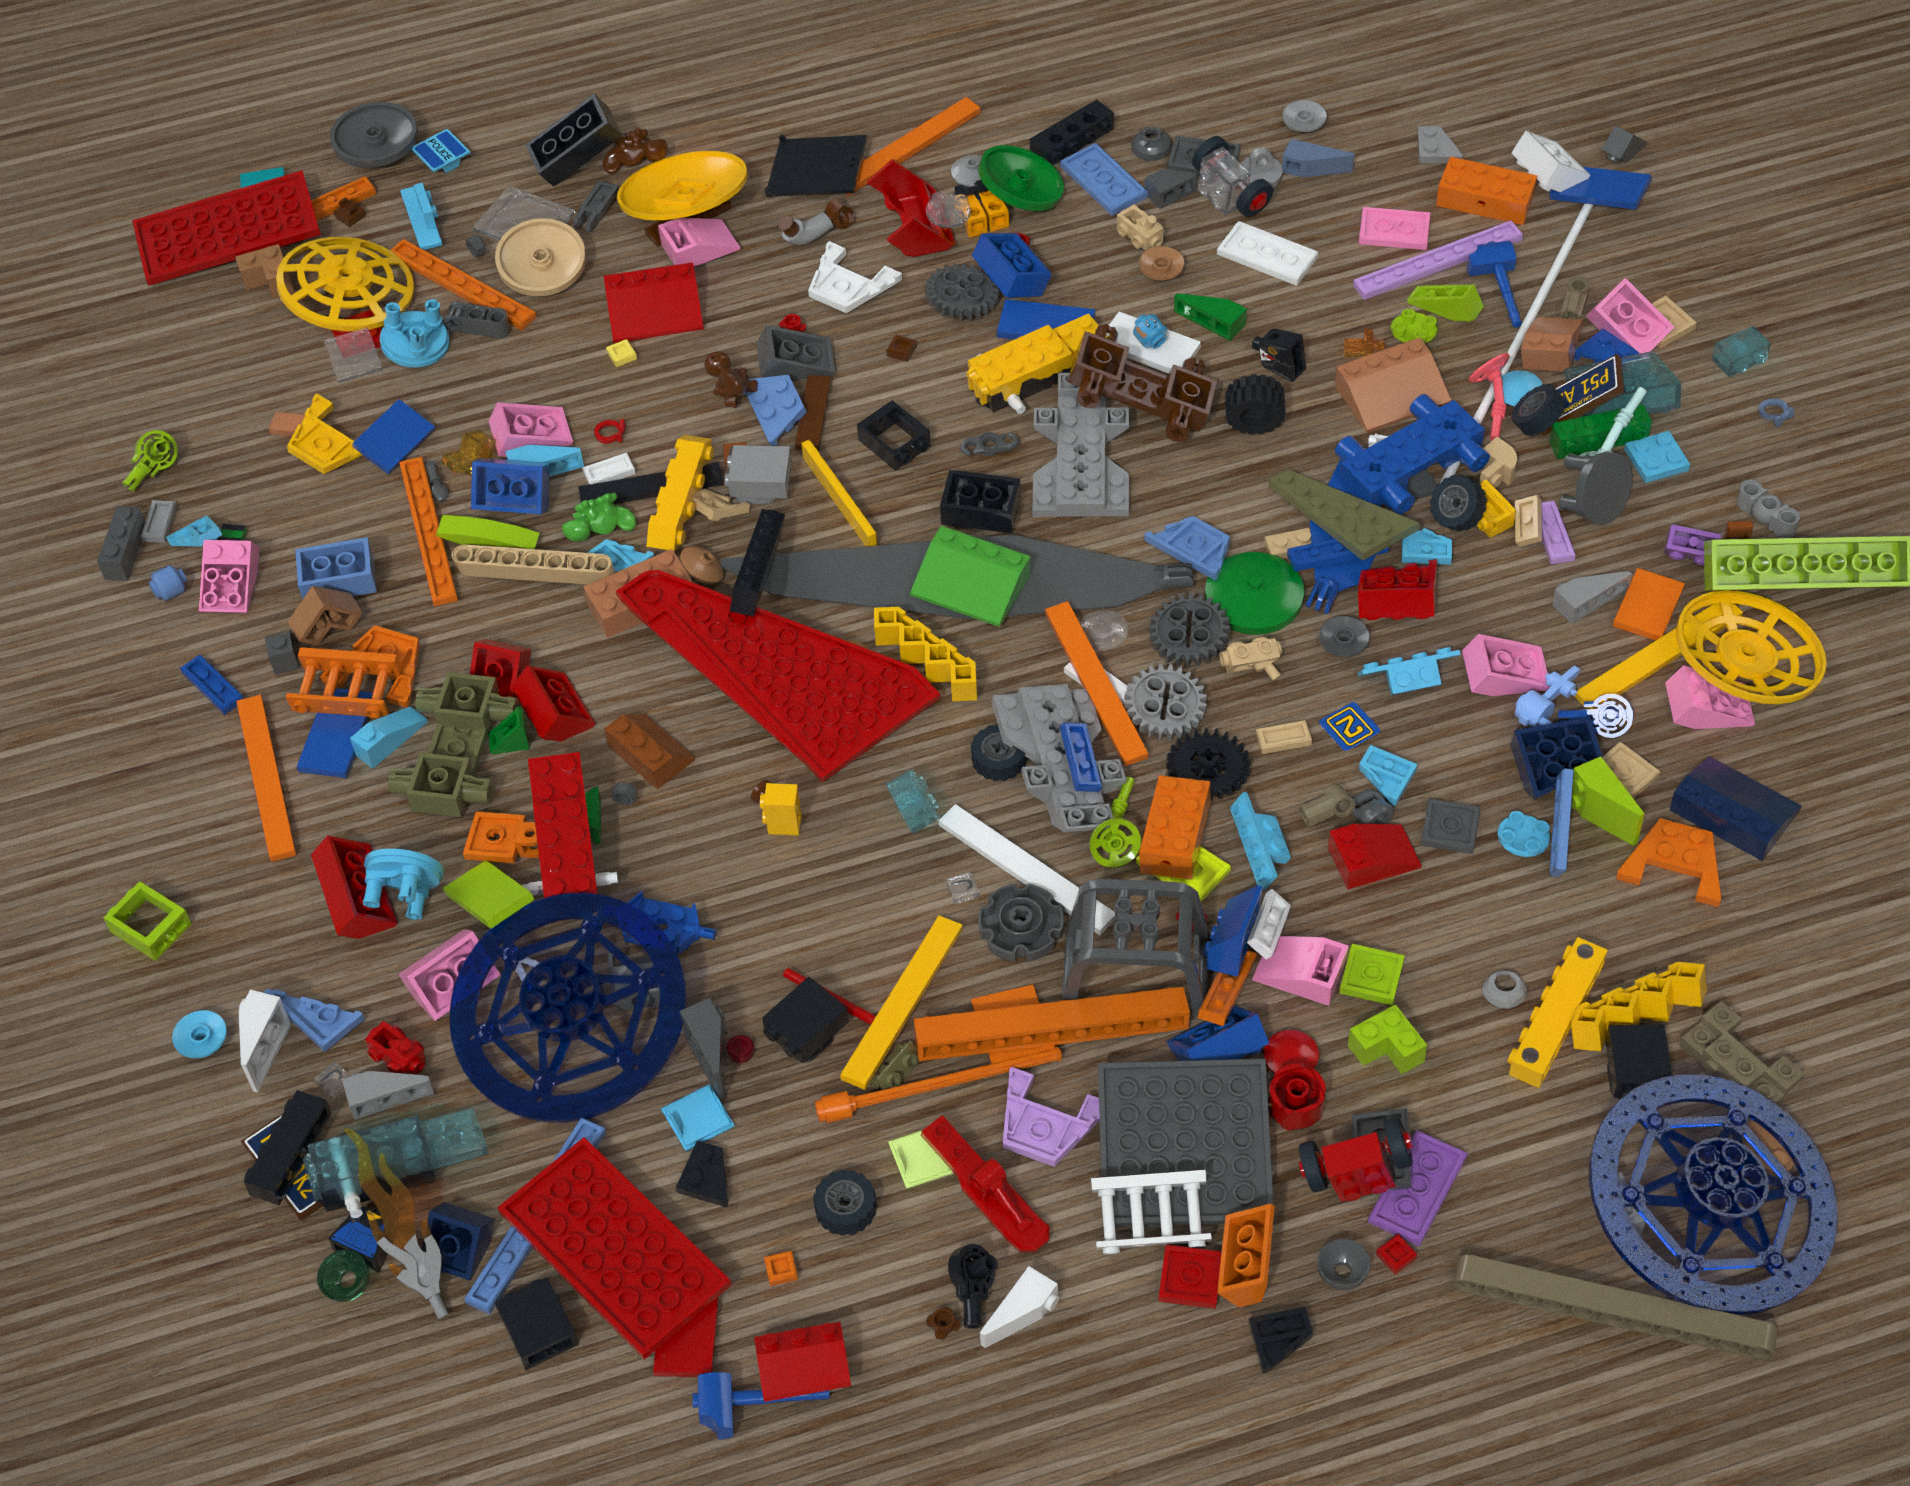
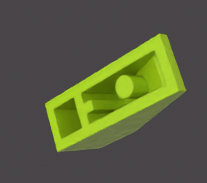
(1448, 301)

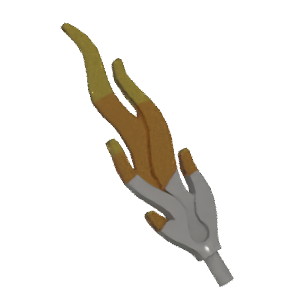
(400, 1236)

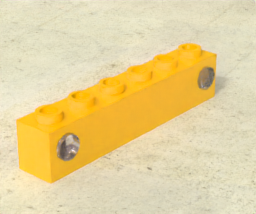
(1553, 1019)

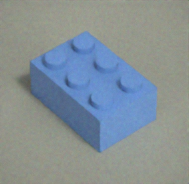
(338, 567)

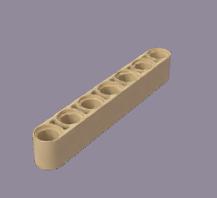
(531, 564)

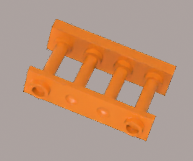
(350, 662)

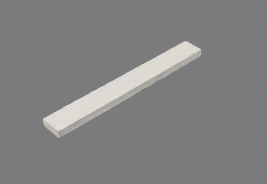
(1018, 862)

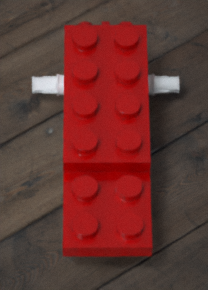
(563, 828)

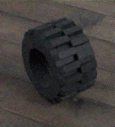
(1255, 404)

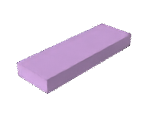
(1554, 535)

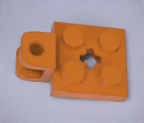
(513, 840)

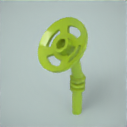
(1113, 838)

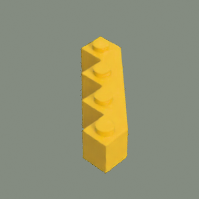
(676, 499)
(921, 646)
(1648, 999)

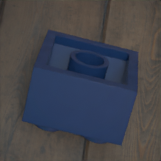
(461, 1237)

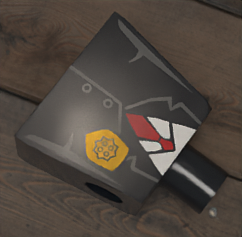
(1282, 353)

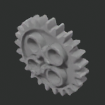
(1141, 698)

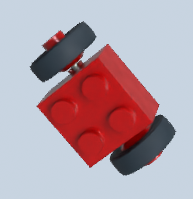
(1358, 1164)

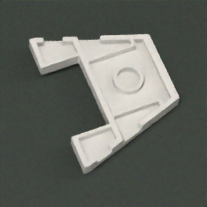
(844, 288)

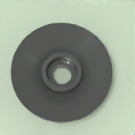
(1344, 636)

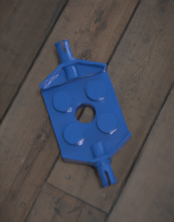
(681, 922)

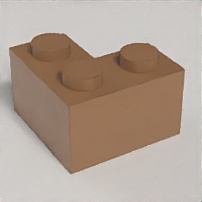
(260, 269)
(321, 611)

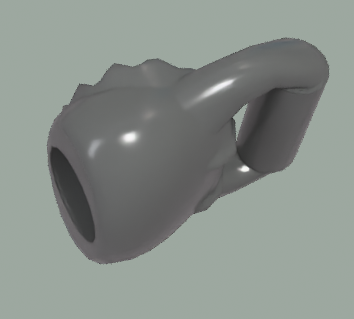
(1373, 812)

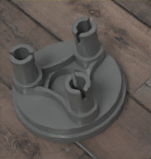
(1601, 486)

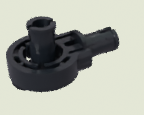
(964, 1276)

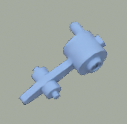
(1536, 708)

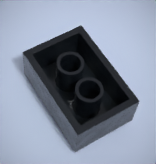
(980, 501)

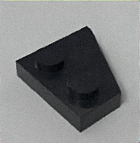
(1279, 1335)

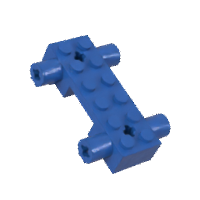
(1384, 469)

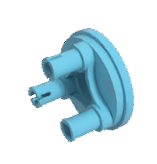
(414, 336)
(402, 870)

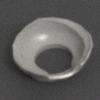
(1501, 998)

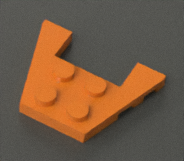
(390, 642)
(1679, 850)

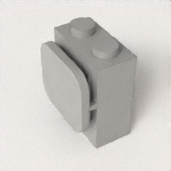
(758, 473)

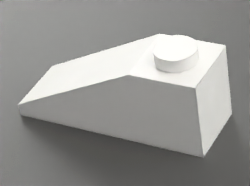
(1023, 1306)

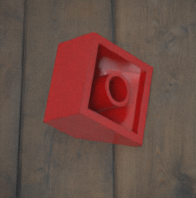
(499, 661)

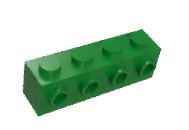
(1591, 431)

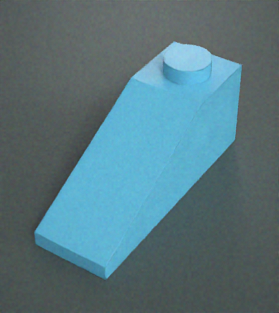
(560, 458)
(385, 735)

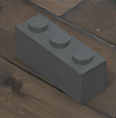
(121, 543)

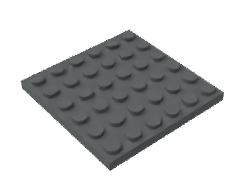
(1187, 1120)

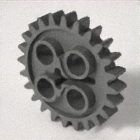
(961, 291)
(1212, 630)

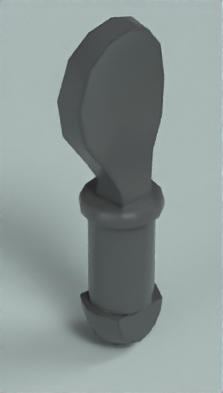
(439, 490)

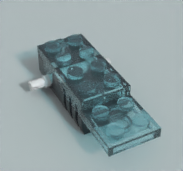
(410, 1152)

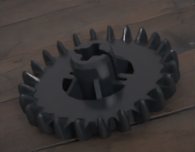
(1208, 762)

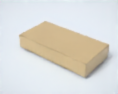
(1283, 737)

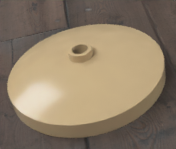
(540, 257)

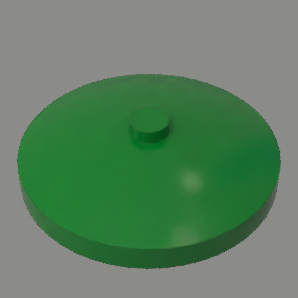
(1020, 178)
(1257, 592)

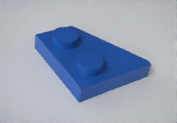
(1603, 346)

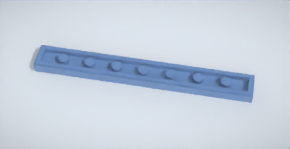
(514, 1248)

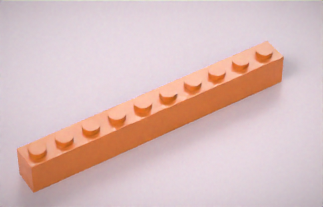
(1051, 1023)

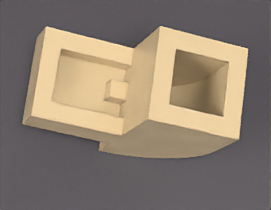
(1500, 464)

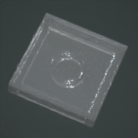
(353, 355)

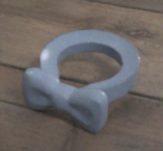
(1788, 412)

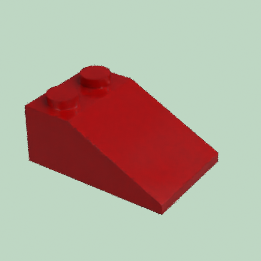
(1371, 853)

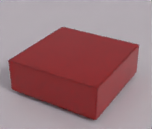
(1396, 1254)

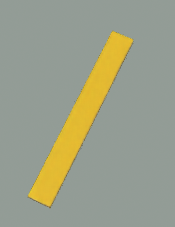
(1649, 659)
(901, 1002)

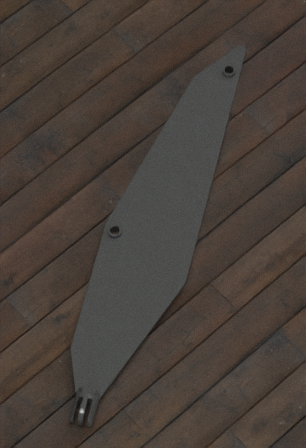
(886, 575)

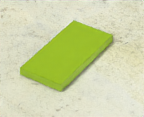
(488, 894)

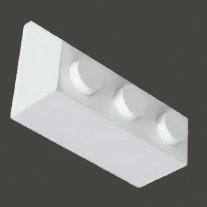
(1549, 161)

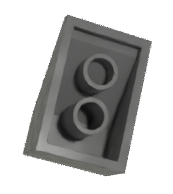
(794, 354)
(706, 1038)

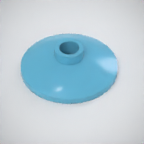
(195, 1026)

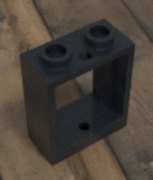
(884, 419)

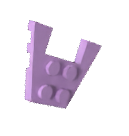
(1039, 1130)

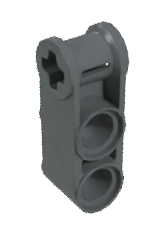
(477, 320)

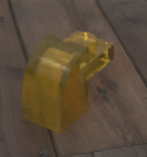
(473, 446)

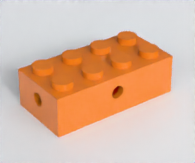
(1486, 190)
(1175, 827)

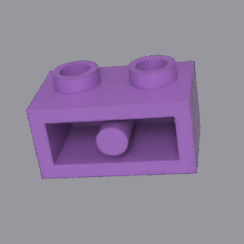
(1687, 543)

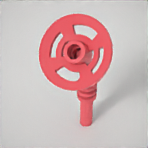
(1492, 372)

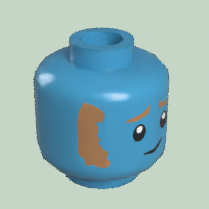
(1150, 331)

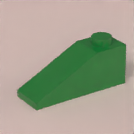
(1212, 313)

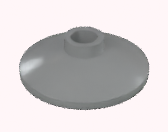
(1304, 116)
(965, 170)

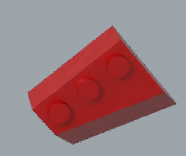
(1399, 592)

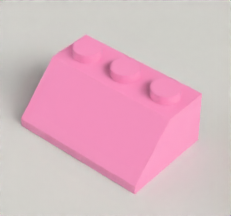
(435, 974)

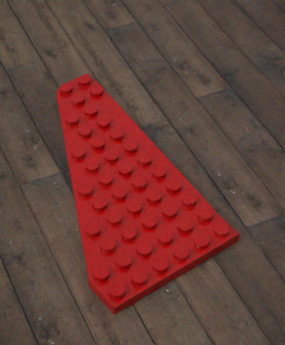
(798, 683)

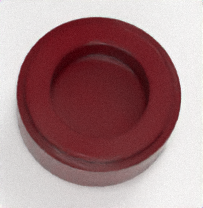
(740, 1049)

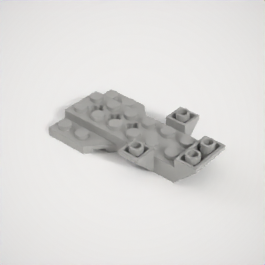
(1081, 476)
(1033, 725)

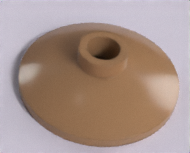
(1161, 263)
(701, 565)

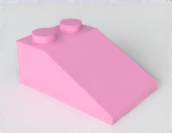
(1630, 317)
(528, 425)
(1504, 666)

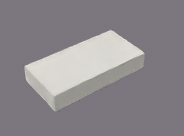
(609, 469)

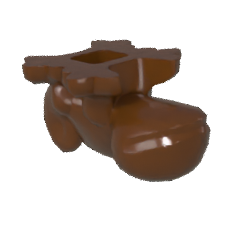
(632, 149)
(731, 382)

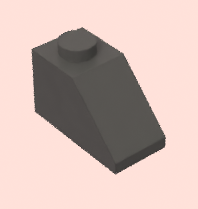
(1622, 145)
(1170, 186)
(281, 652)

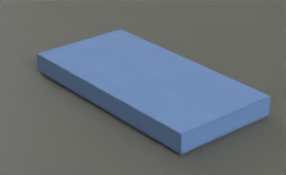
(1103, 179)

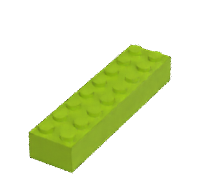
(1807, 563)

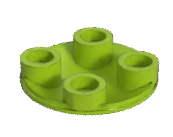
(1414, 325)

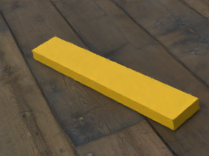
(839, 494)

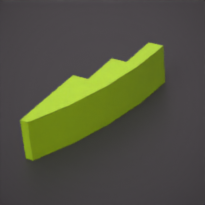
(485, 532)

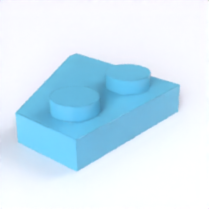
(1426, 546)
(1387, 772)

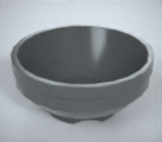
(1154, 148)
(1343, 1253)

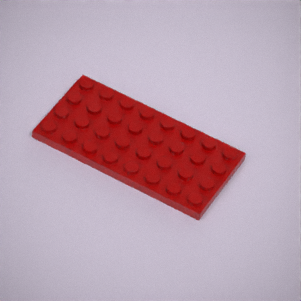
(225, 227)
(614, 1247)

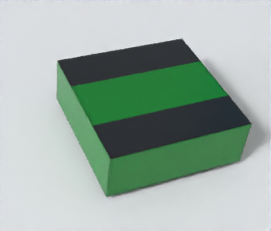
(233, 532)

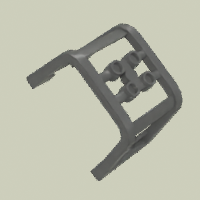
(1081, 926)

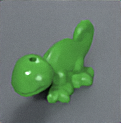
(598, 516)

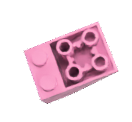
(696, 240)
(228, 575)
(1704, 706)
(1304, 967)

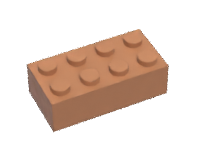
(607, 607)

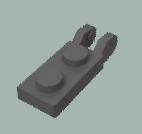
(596, 205)

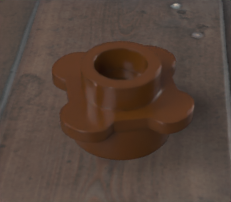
(943, 1314)

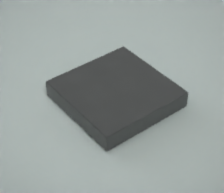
(1450, 826)

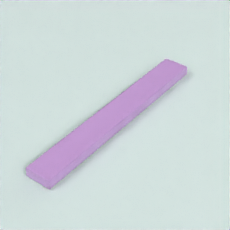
(1432, 261)

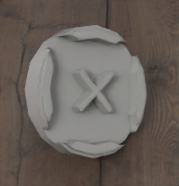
(1263, 166)

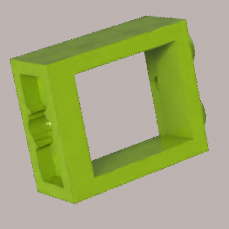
(162, 936)

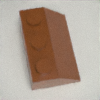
(647, 748)

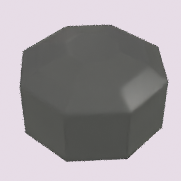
(475, 245)
(624, 793)

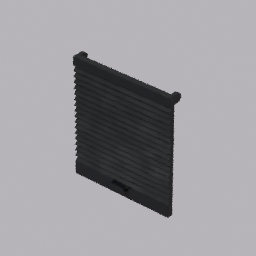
(816, 165)

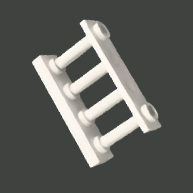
(1163, 1185)

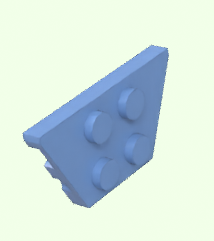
(776, 405)
(1193, 543)

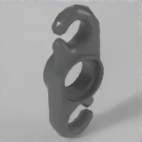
(999, 447)

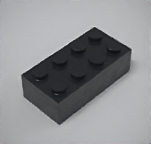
(573, 140)

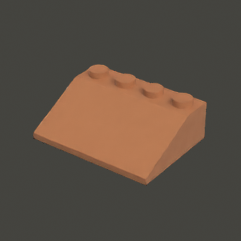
(1388, 381)

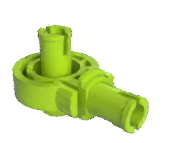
(151, 457)

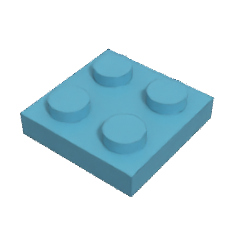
(1657, 457)

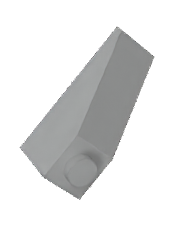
(1589, 593)
(379, 1091)

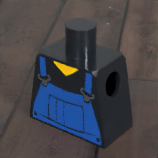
(357, 1236)

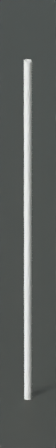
(1530, 317)

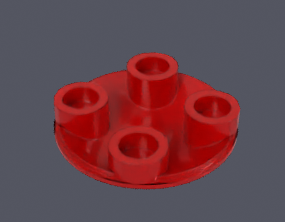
(1290, 1048)

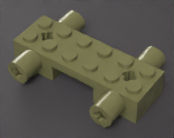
(446, 774)

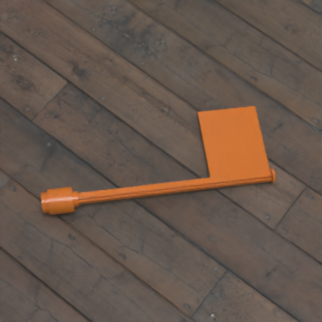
(840, 1105)

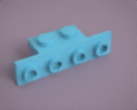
(422, 215)
(1411, 674)
(1260, 839)

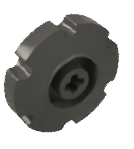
(1021, 922)

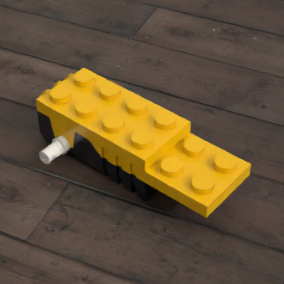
(1026, 364)

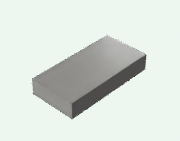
(158, 521)

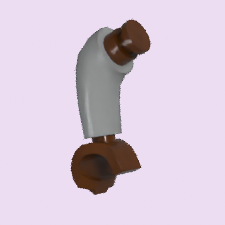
(804, 232)

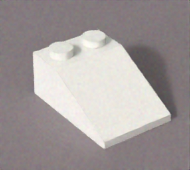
(262, 1032)

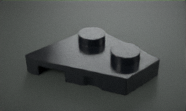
(705, 1175)

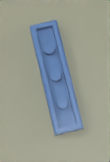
(1561, 822)

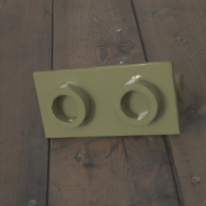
(900, 1063)

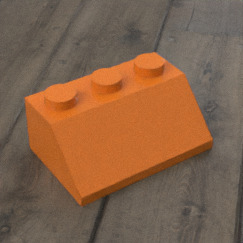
(1246, 1255)

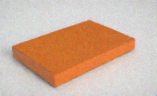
(1648, 604)

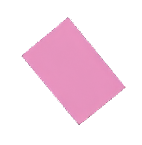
(1394, 228)

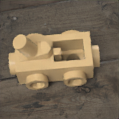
(1140, 228)
(1258, 655)

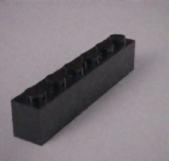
(757, 562)

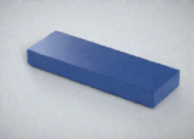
(211, 684)
(1080, 757)

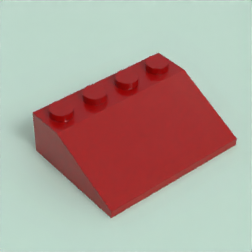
(653, 302)

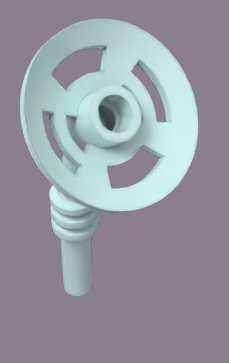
(1620, 422)

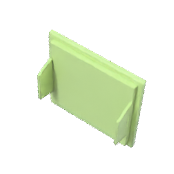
(917, 1160)

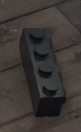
(286, 1147)

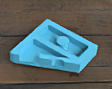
(195, 533)
(620, 555)

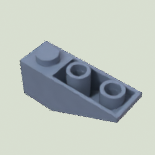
(1311, 160)

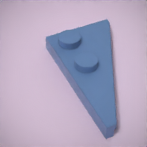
(318, 1021)

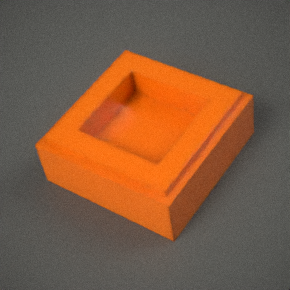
(781, 1268)

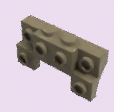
(1728, 1059)

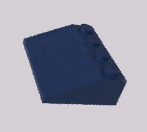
(1734, 807)

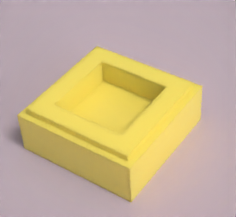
(621, 353)

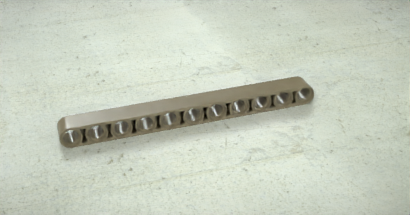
(1616, 1307)

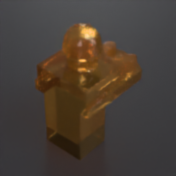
(1364, 346)

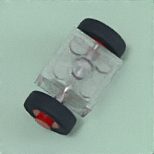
(1227, 181)

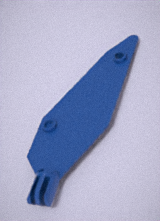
(1337, 576)

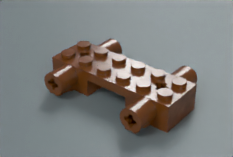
(1179, 397)

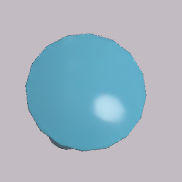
(1517, 384)
(1523, 834)

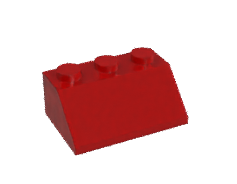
(552, 703)
(802, 1361)

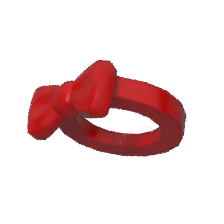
(616, 437)

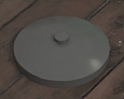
(373, 134)

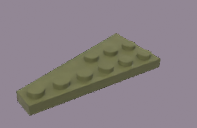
(1348, 519)

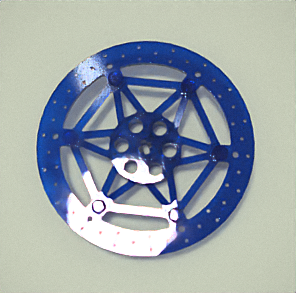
(530, 917)
(1718, 1184)

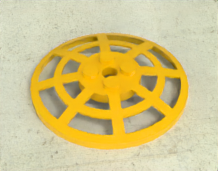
(331, 280)
(1748, 652)

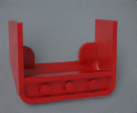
(909, 197)

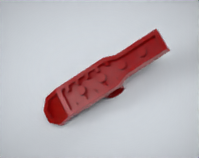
(988, 1189)

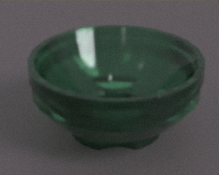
(333, 1270)

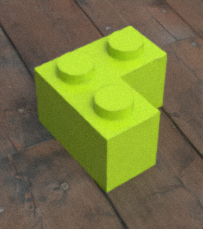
(1390, 1035)

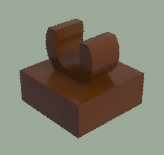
(349, 212)

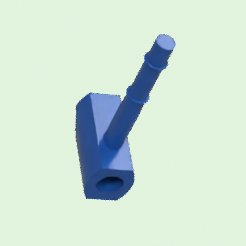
(1497, 259)
(717, 1398)

